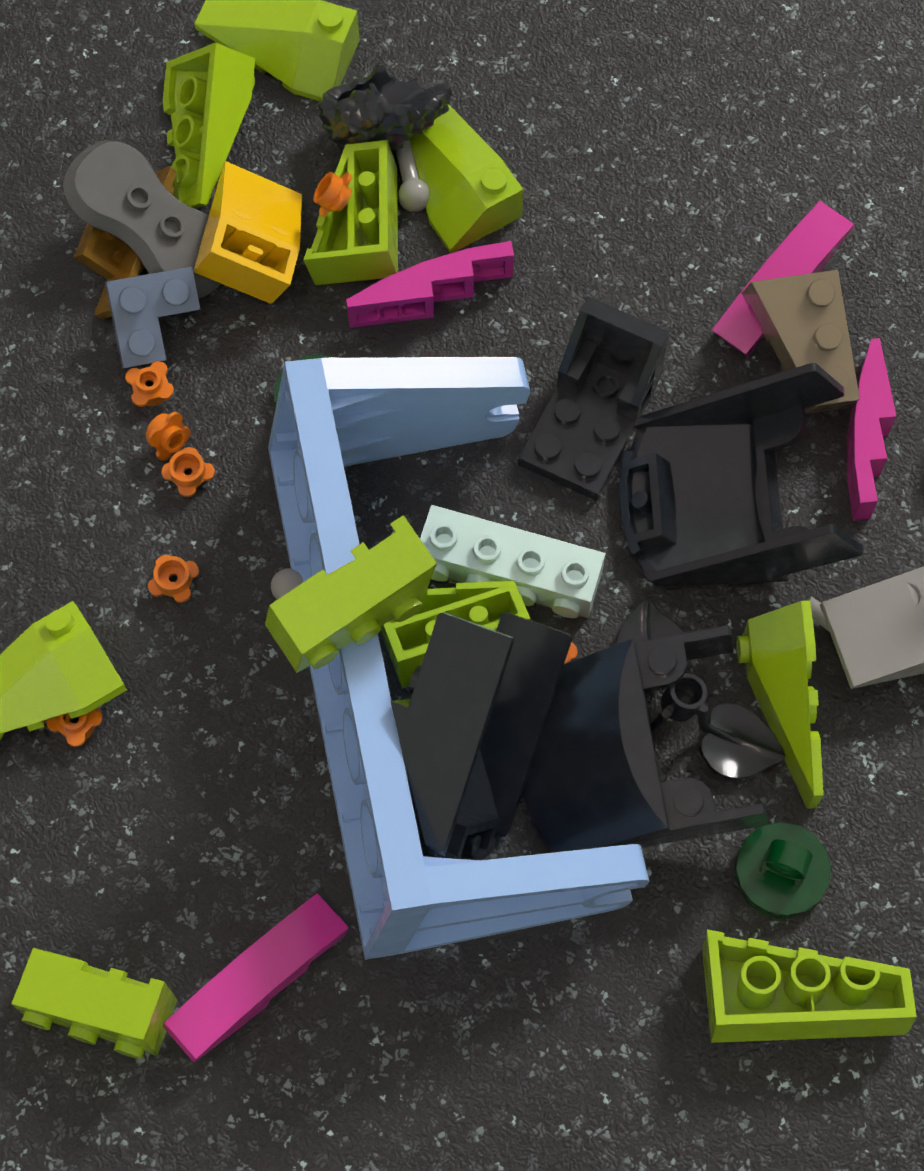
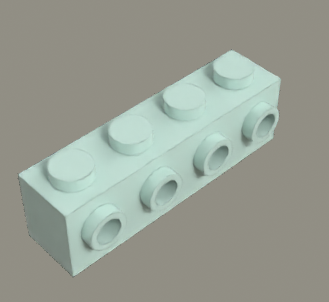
(486, 551)

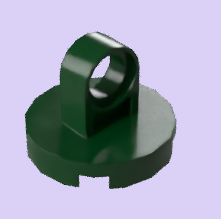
(782, 870)

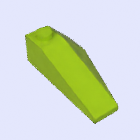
(293, 40)
(206, 103)
(466, 182)
(778, 666)
(54, 672)

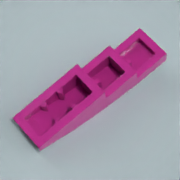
(802, 252)
(414, 290)
(868, 423)
(255, 977)

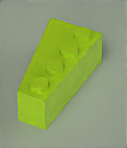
(794, 994)

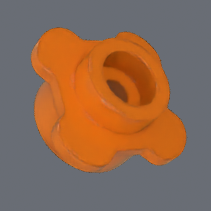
(332, 192)
(152, 395)
(167, 434)
(187, 459)
(165, 568)
(76, 732)

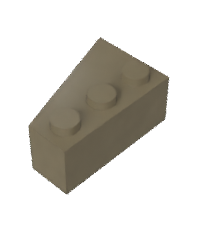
(807, 325)

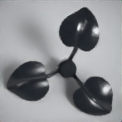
(736, 738)

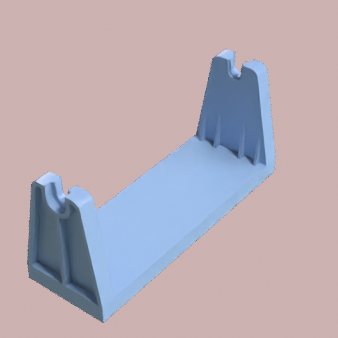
(358, 413)

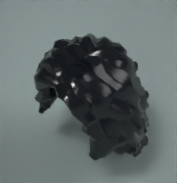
(381, 109)

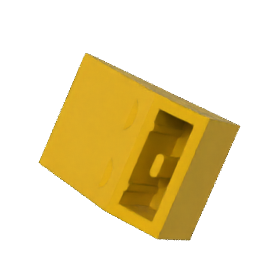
(251, 234)

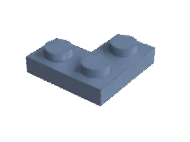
(138, 304)

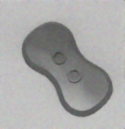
(121, 194)

